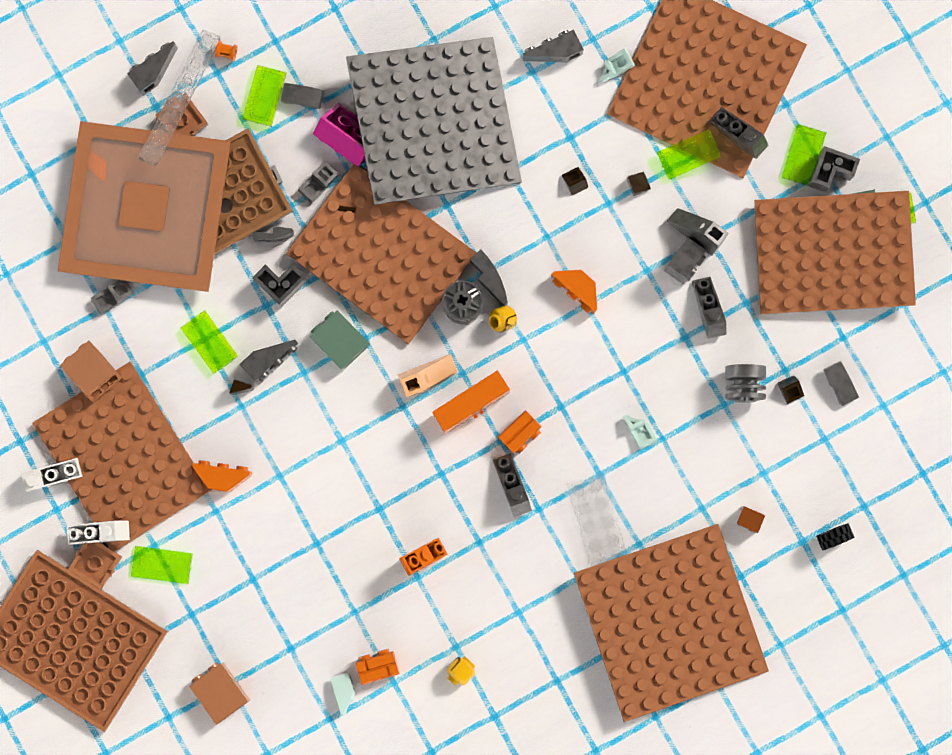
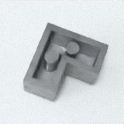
(831, 164)
(684, 261)
(281, 287)

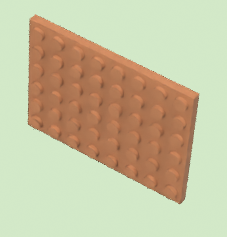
(834, 252)
(382, 256)
(126, 455)
(74, 640)

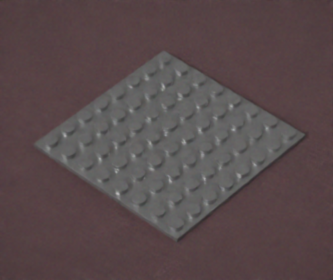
(433, 120)

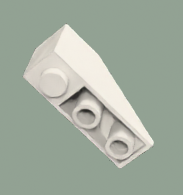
(51, 474)
(98, 532)

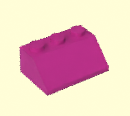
(341, 132)

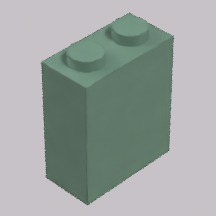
(339, 340)

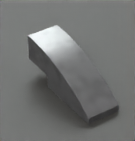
(490, 278)

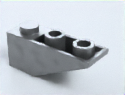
(556, 50)
(151, 71)
(740, 133)
(698, 229)
(709, 307)
(263, 360)
(512, 485)

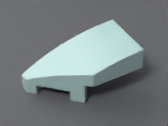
(617, 65)
(640, 431)
(343, 691)

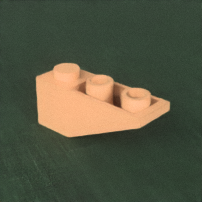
(426, 375)

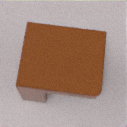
(750, 519)

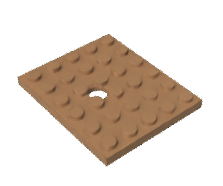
(252, 190)

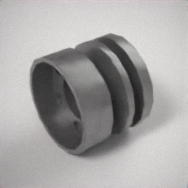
(455, 311)
(745, 382)

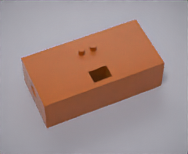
(471, 402)

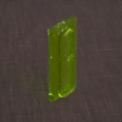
(264, 95)
(688, 154)
(803, 154)
(209, 342)
(161, 564)

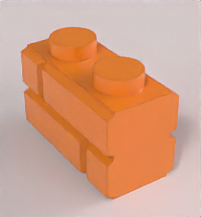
(520, 432)
(377, 667)

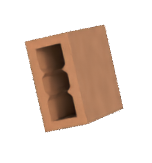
(90, 371)
(219, 692)

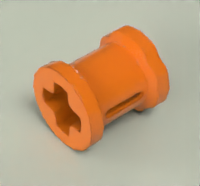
(226, 51)

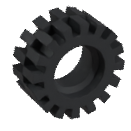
(835, 536)

